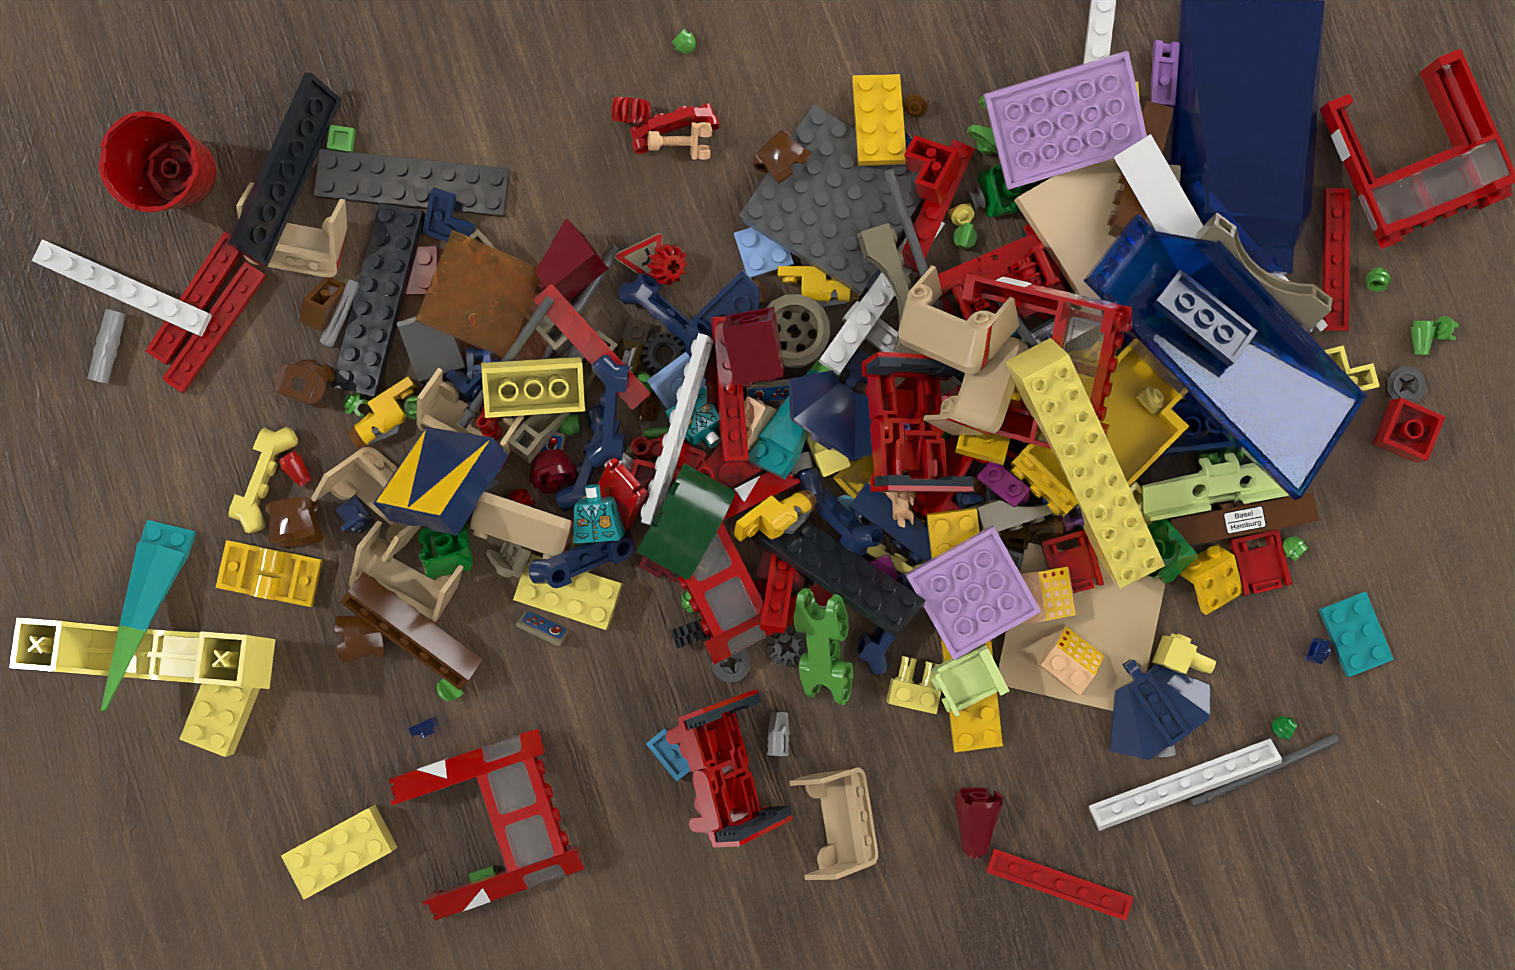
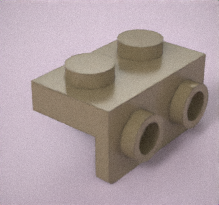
(510, 559)

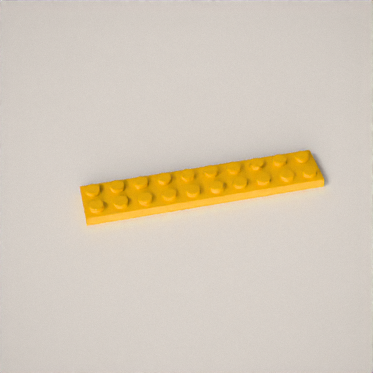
(979, 723)

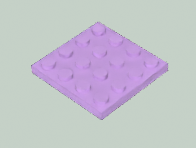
(973, 592)

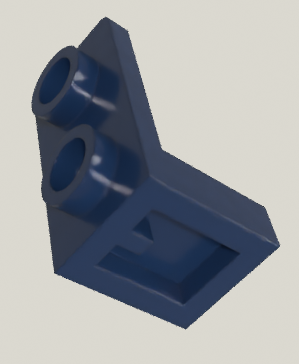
(468, 388)
(354, 516)

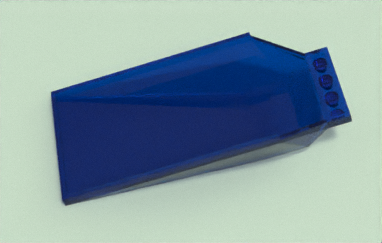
(1249, 118)
(1282, 395)

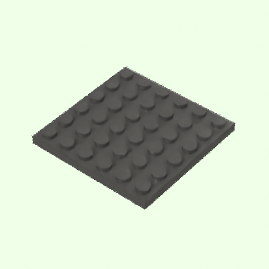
(829, 202)

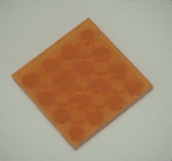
(478, 294)

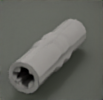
(106, 346)

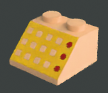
(1052, 594)
(1071, 661)

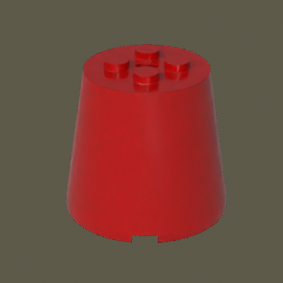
(141, 162)

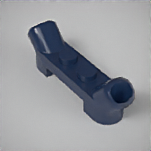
(646, 292)
(615, 379)
(571, 495)
(854, 534)
(562, 567)
(873, 647)

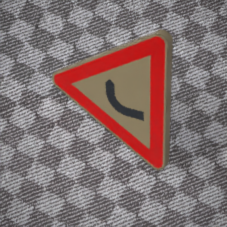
(637, 256)

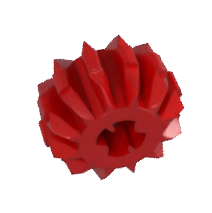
(630, 110)
(667, 264)

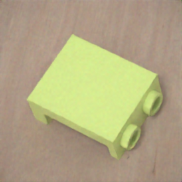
(968, 679)

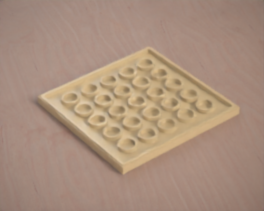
(1072, 218)
(1108, 618)

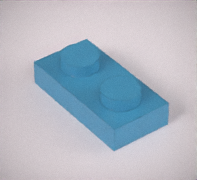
(669, 755)

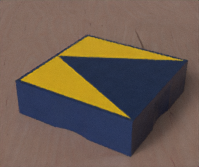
(441, 480)

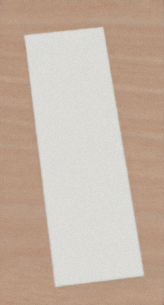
(1158, 189)

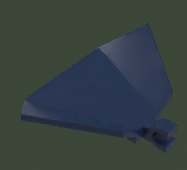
(832, 412)
(1156, 710)

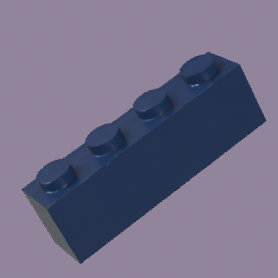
(878, 510)

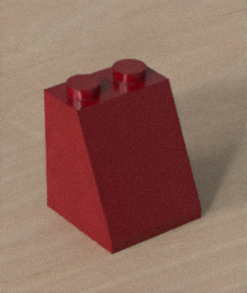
(570, 262)
(753, 346)

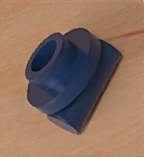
(966, 499)

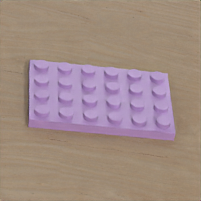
(1065, 119)

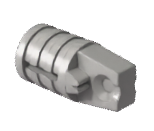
(778, 734)

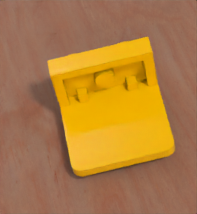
(1214, 578)

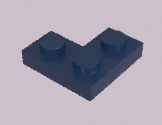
(439, 216)

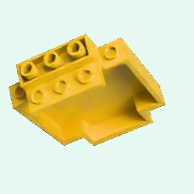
(1133, 434)

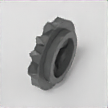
(1416, 386)
(789, 658)
(741, 668)

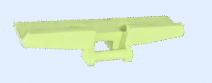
(1211, 485)

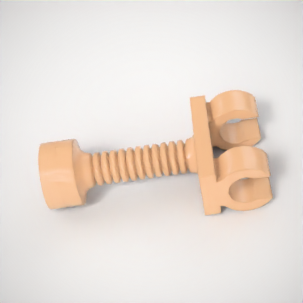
(702, 129)
(900, 506)

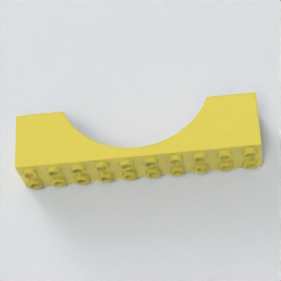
(1083, 451)
(160, 655)

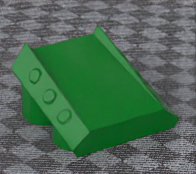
(997, 197)
(1173, 550)
(444, 552)

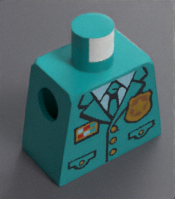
(703, 422)
(597, 518)

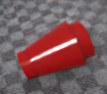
(295, 468)

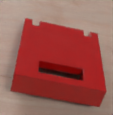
(621, 485)
(1080, 561)
(1263, 565)

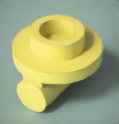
(961, 214)
(1151, 399)

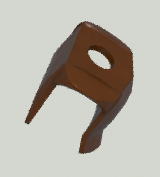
(779, 156)
(315, 379)
(294, 522)
(358, 638)

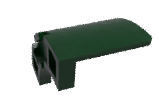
(688, 522)

